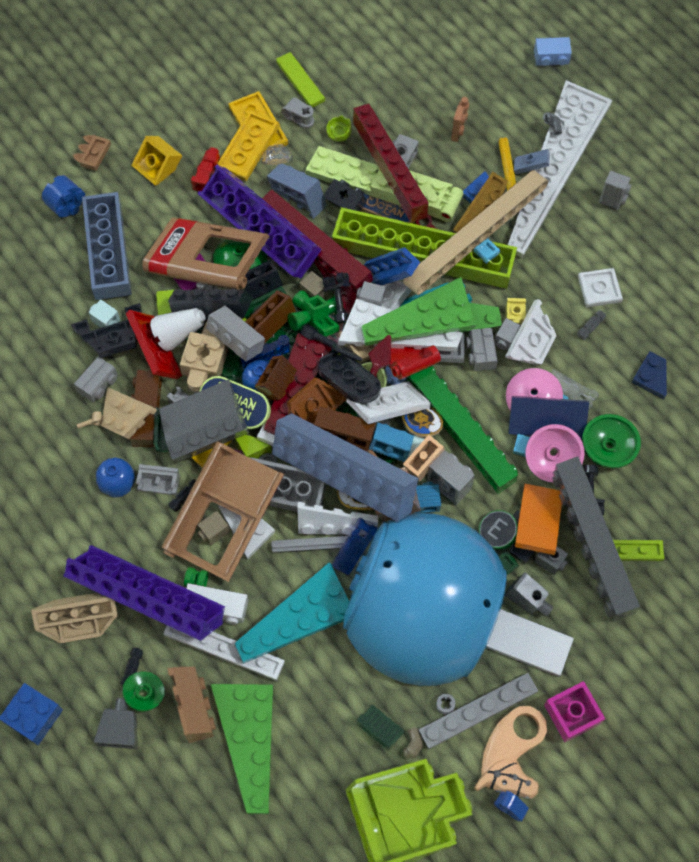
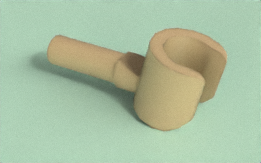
(96, 420)

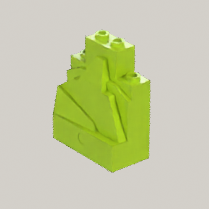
(407, 812)

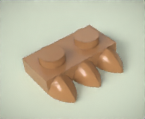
(92, 152)

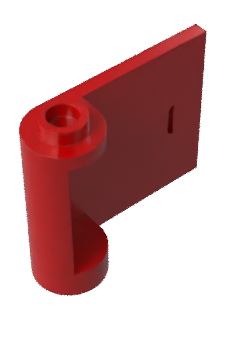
(410, 360)

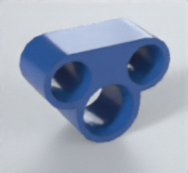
(511, 805)

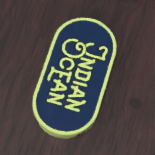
(251, 402)

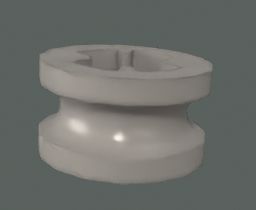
(452, 704)

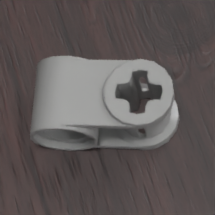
(299, 113)

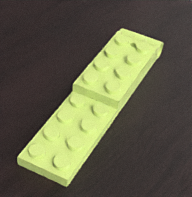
(366, 176)

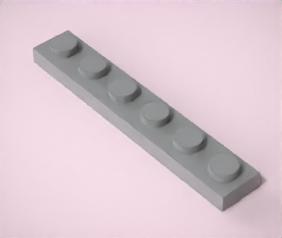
(478, 711)

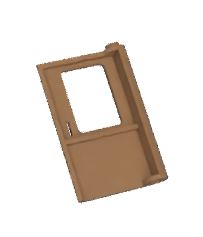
(234, 484)

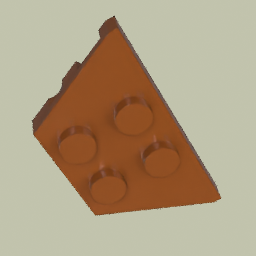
(314, 394)

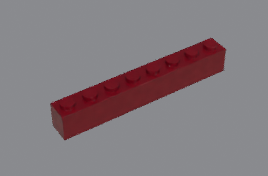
(390, 163)
(332, 255)

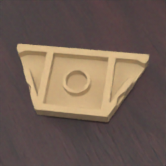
(124, 413)

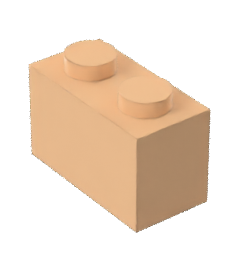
(423, 457)

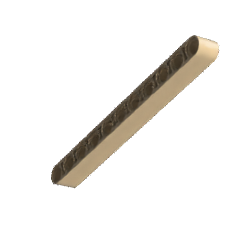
(475, 232)

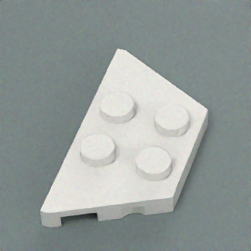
(533, 337)

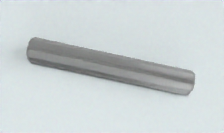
(308, 544)

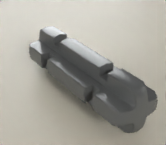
(591, 324)

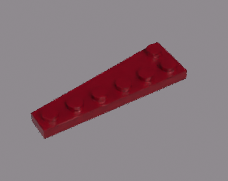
(305, 358)

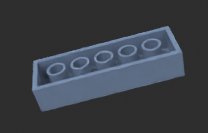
(106, 246)

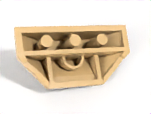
(75, 617)

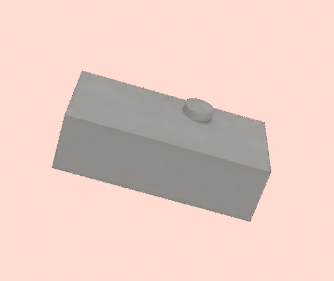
(295, 487)

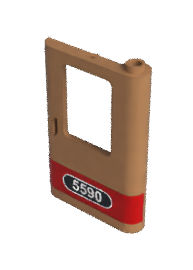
(182, 241)

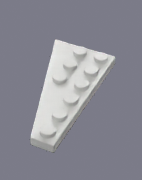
(365, 312)

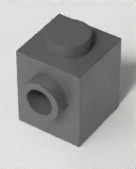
(552, 563)

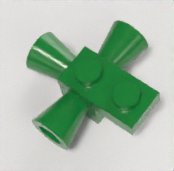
(314, 312)

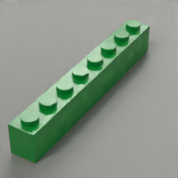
(465, 430)

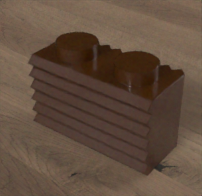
(276, 378)

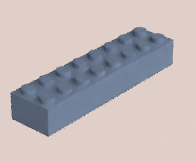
(345, 467)

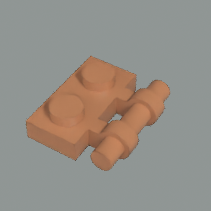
(459, 119)

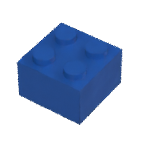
(31, 714)

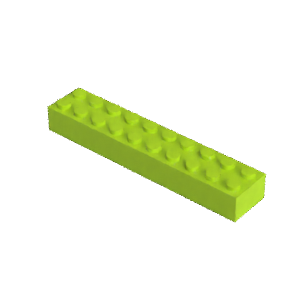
(378, 235)

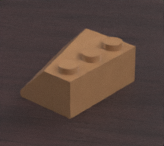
(192, 705)

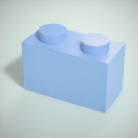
(552, 51)

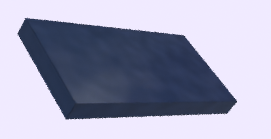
(532, 413)

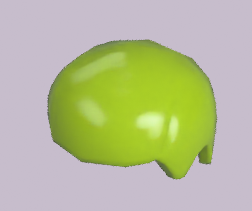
(339, 128)

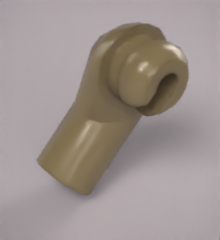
(415, 745)

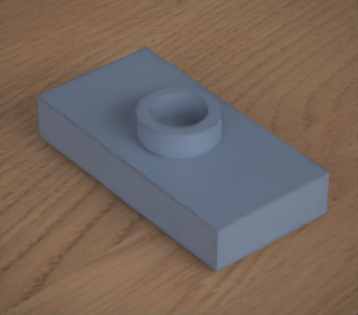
(532, 161)

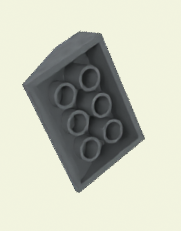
(202, 420)

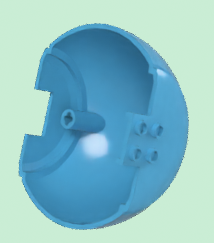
(425, 599)

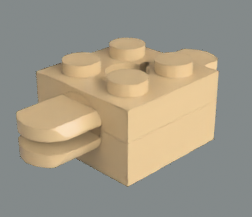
(202, 358)

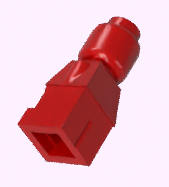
(205, 169)

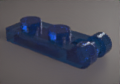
(269, 350)
(353, 546)

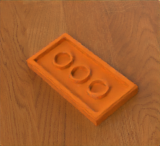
(539, 519)

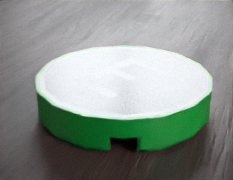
(499, 529)

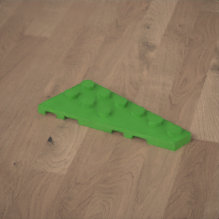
(431, 314)
(247, 726)

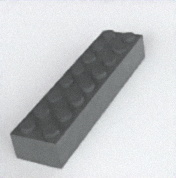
(595, 539)

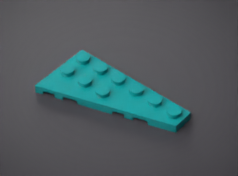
(308, 610)

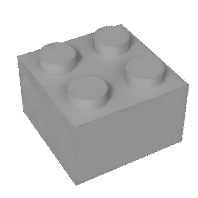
(452, 477)

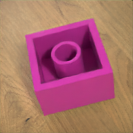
(574, 711)

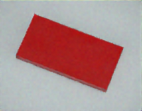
(160, 361)

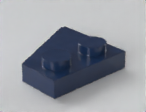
(653, 375)

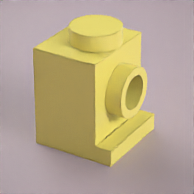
(516, 309)

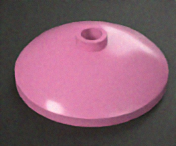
(534, 379)
(546, 438)

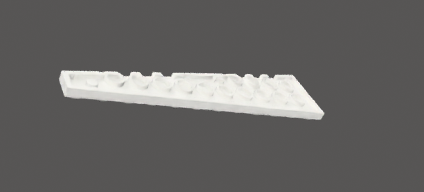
(580, 117)

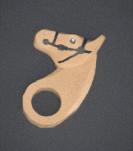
(499, 762)

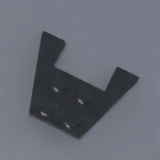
(108, 339)

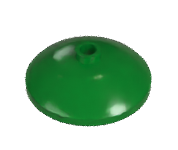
(227, 253)
(613, 431)

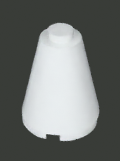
(176, 327)

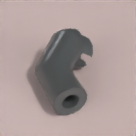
(553, 121)

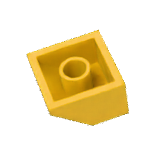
(156, 159)

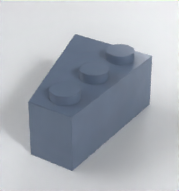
(298, 187)

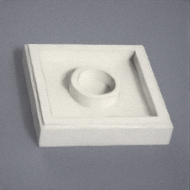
(600, 287)

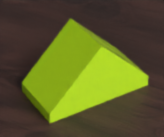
(252, 447)

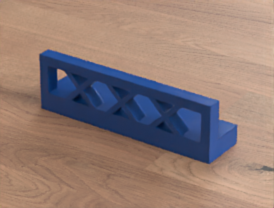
(394, 270)

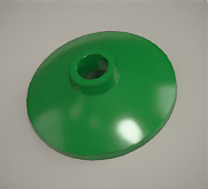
(147, 683)

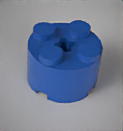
(63, 196)

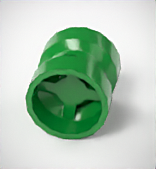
(196, 577)

